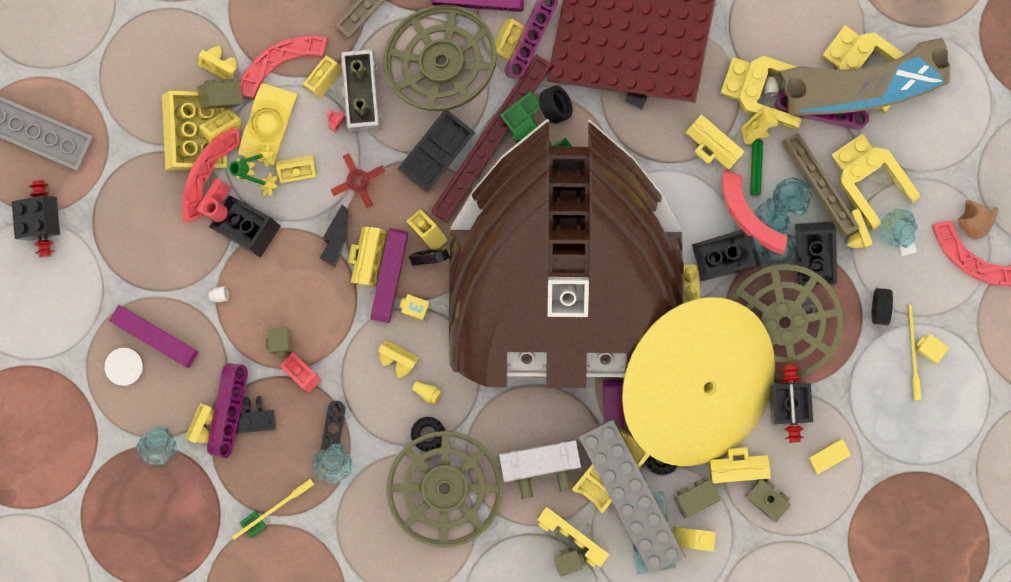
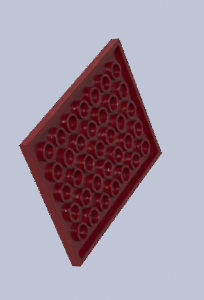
(633, 46)

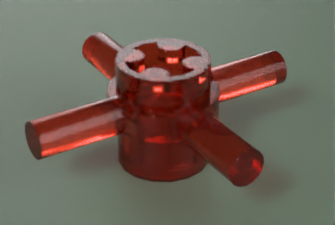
(354, 172)

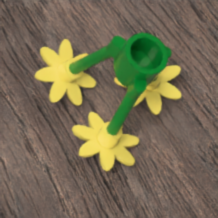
(241, 169)

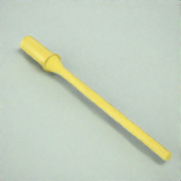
(916, 380)
(296, 493)

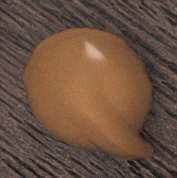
(977, 219)

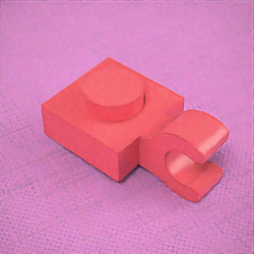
(335, 120)

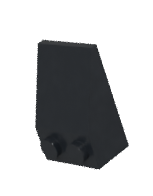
(246, 226)
(816, 250)
(726, 255)

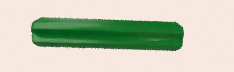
(756, 167)

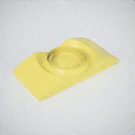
(267, 120)

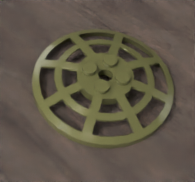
(440, 49)
(796, 314)
(445, 501)

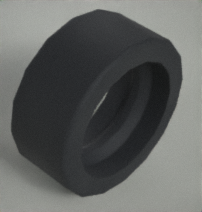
(548, 106)
(882, 306)

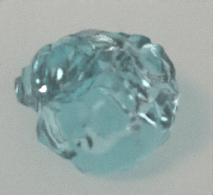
(792, 196)
(772, 217)
(898, 228)
(770, 257)
(157, 446)
(332, 464)

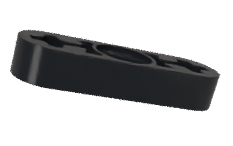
(429, 256)
(331, 413)

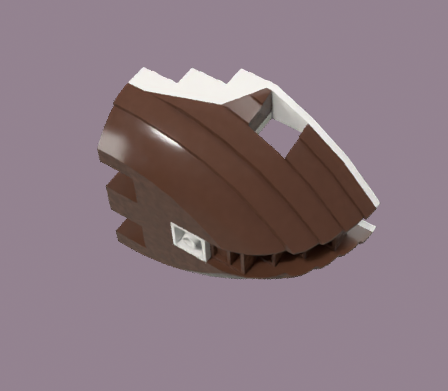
(560, 263)

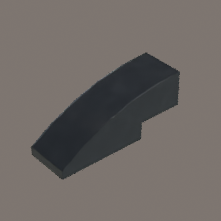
(336, 237)

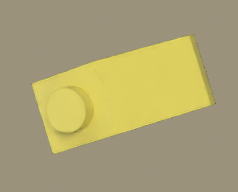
(427, 230)
(695, 538)

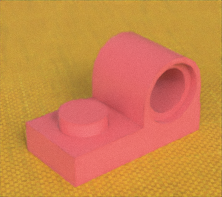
(211, 203)
(300, 372)

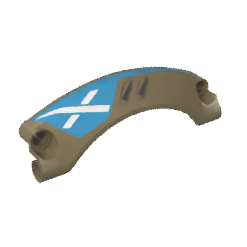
(852, 90)

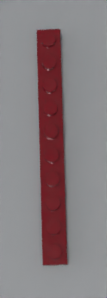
(488, 141)

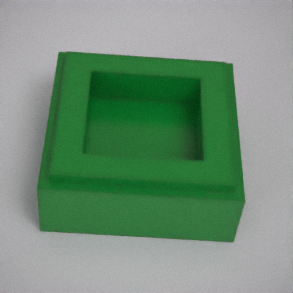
(256, 528)

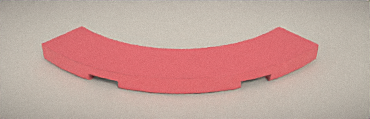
(276, 55)
(202, 169)
(741, 213)
(968, 261)

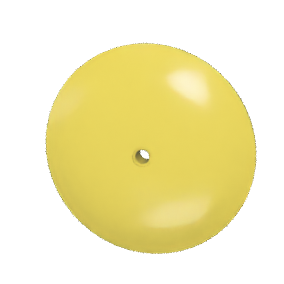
(698, 381)

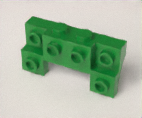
(520, 121)

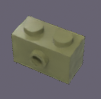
(220, 94)
(279, 341)
(696, 498)
(768, 500)
(569, 561)

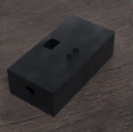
(445, 135)

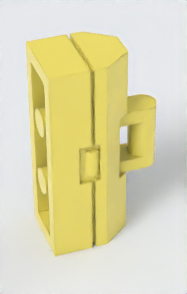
(715, 141)
(369, 257)
(748, 469)

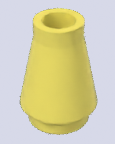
(429, 393)

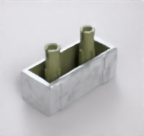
(360, 91)
(538, 461)

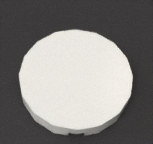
(124, 366)

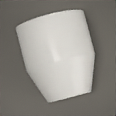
(771, 87)
(219, 294)

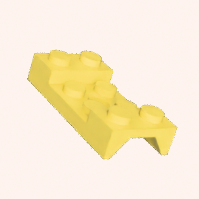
(590, 483)
(593, 554)

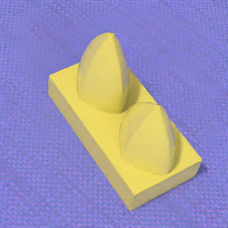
(211, 62)
(757, 126)
(860, 238)
(691, 283)
(405, 359)
(196, 430)

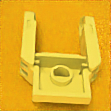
(852, 51)
(746, 81)
(860, 160)

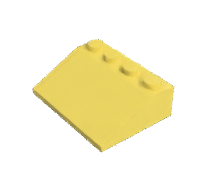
(181, 130)

